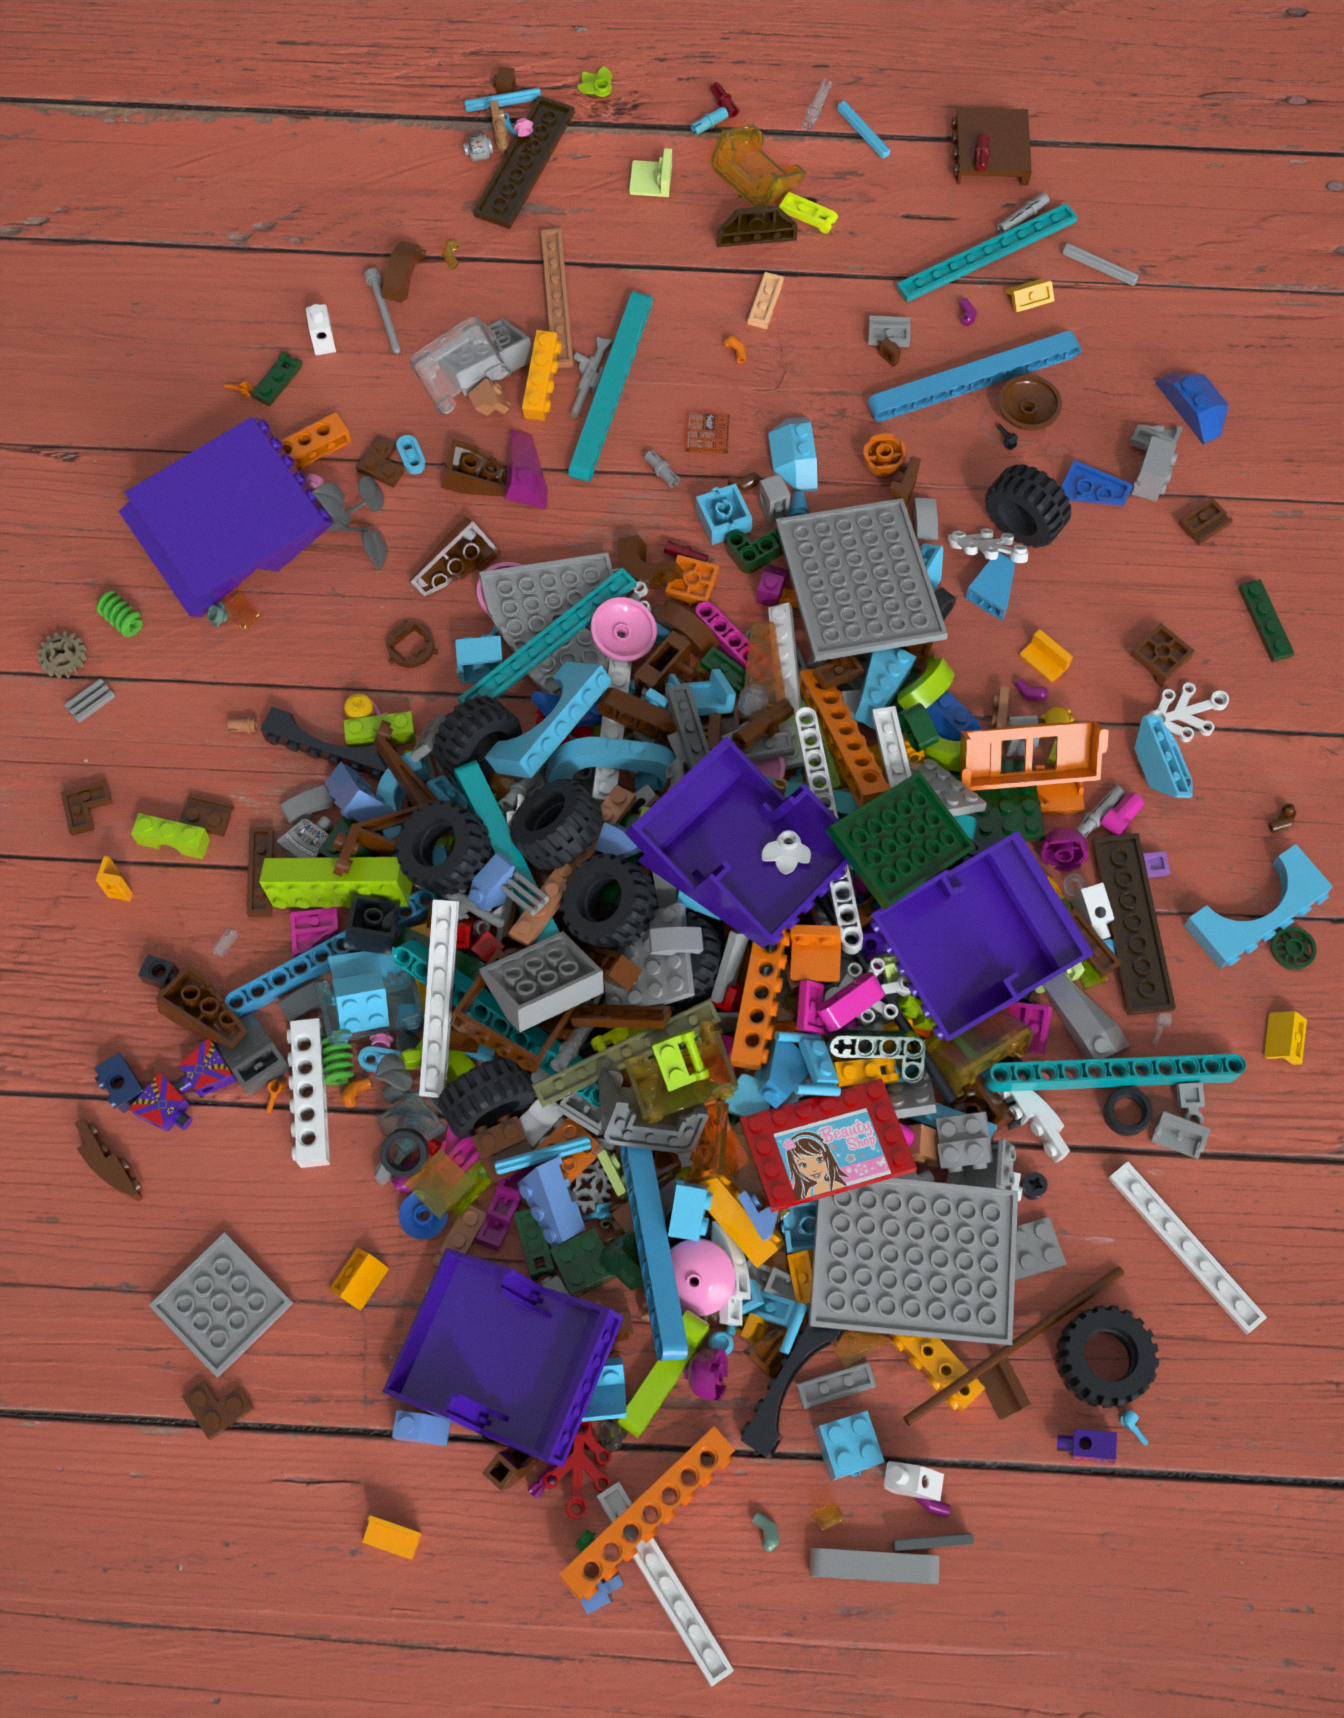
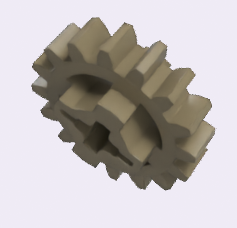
(62, 655)

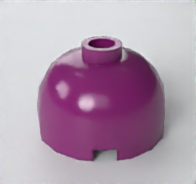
(1064, 849)
(707, 1372)

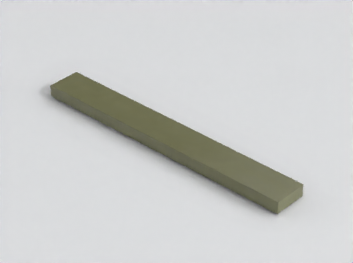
(588, 1070)

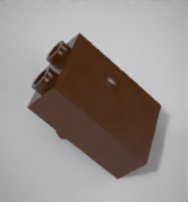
(669, 658)

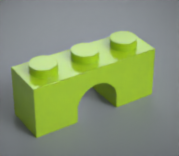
(362, 731)
(185, 838)

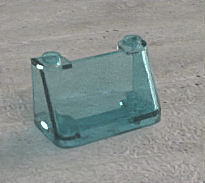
(402, 1005)

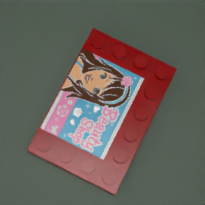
(827, 1145)

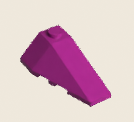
(524, 473)

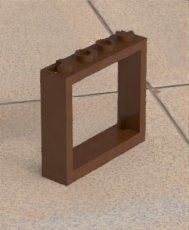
(496, 1041)

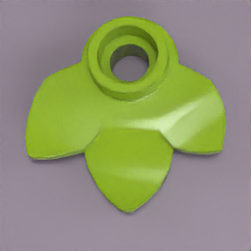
(596, 84)

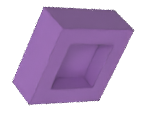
(1156, 864)

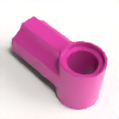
(1120, 818)

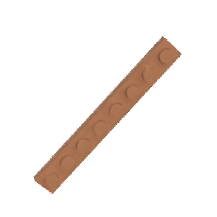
(557, 293)
(529, 927)

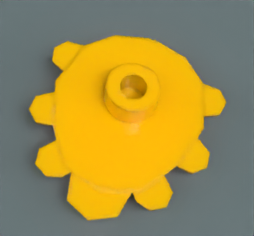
(1057, 715)

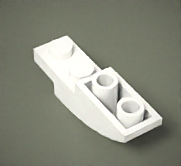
(1042, 1120)
(732, 1311)

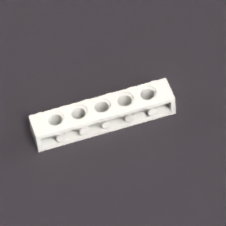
(318, 1152)

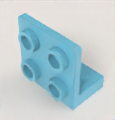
(609, 1394)

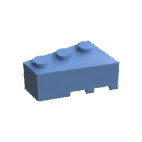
(354, 795)
(551, 1203)

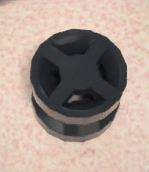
(1030, 1190)

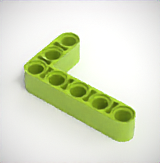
(662, 1379)

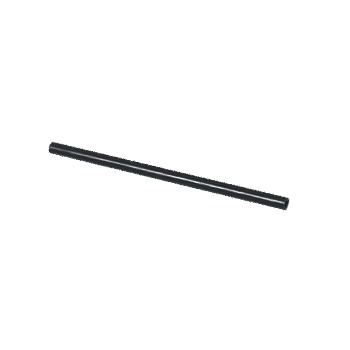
(900, 1020)

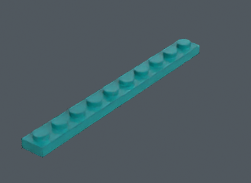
(986, 252)
(550, 638)

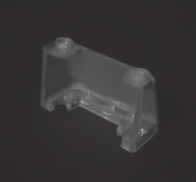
(458, 362)

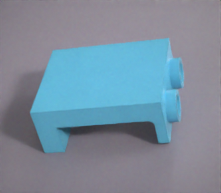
(710, 696)

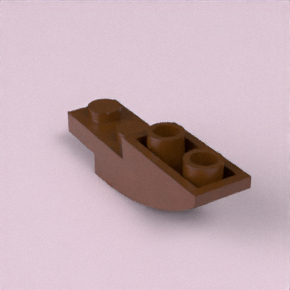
(109, 1168)

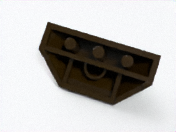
(757, 226)

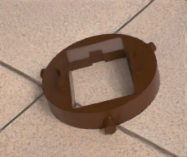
(420, 656)

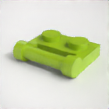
(672, 1063)

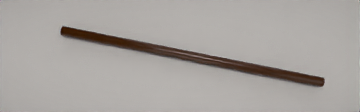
(1017, 1343)

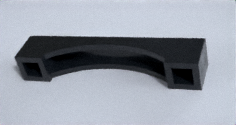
(282, 729)
(763, 1431)

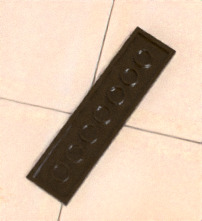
(524, 163)
(1135, 925)

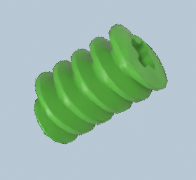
(119, 614)
(336, 1062)

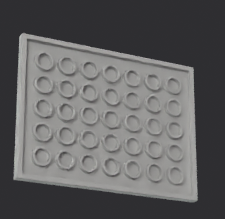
(860, 580)
(916, 1261)

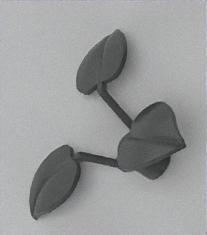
(332, 500)
(393, 1071)

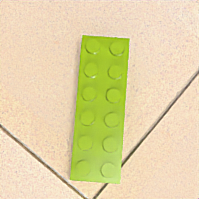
(313, 884)

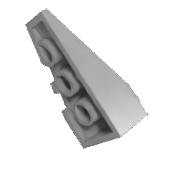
(1088, 1025)

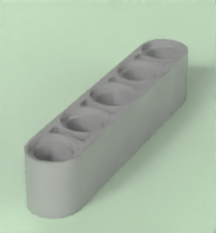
(874, 1566)

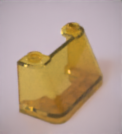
(749, 170)
(979, 1048)
(655, 1100)

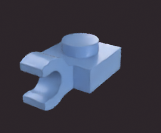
(601, 1597)

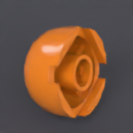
(884, 455)

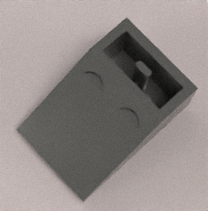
(254, 1058)

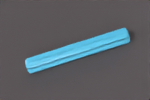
(503, 99)
(863, 129)
(542, 1155)

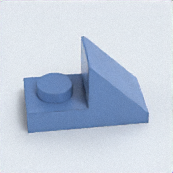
(763, 1220)

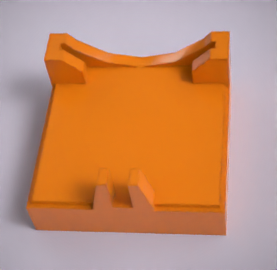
(697, 581)
(1061, 797)

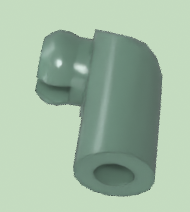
(770, 1531)

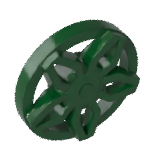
(1293, 948)

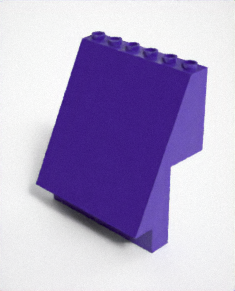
(224, 514)
(711, 840)
(980, 936)
(504, 1356)

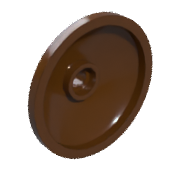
(1029, 394)

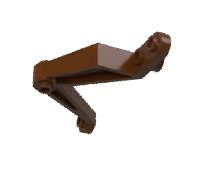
(364, 832)

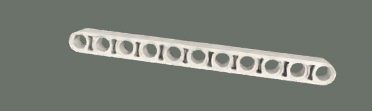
(825, 795)

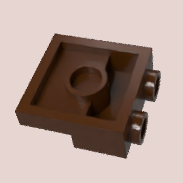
(499, 1143)

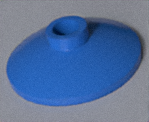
(411, 1221)

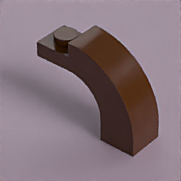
(400, 269)
(632, 557)
(684, 622)
(509, 1468)

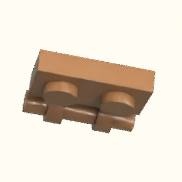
(499, 127)

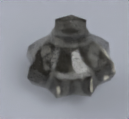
(611, 1435)

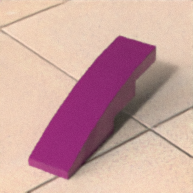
(501, 1211)

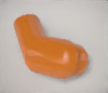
(739, 347)
(352, 1089)

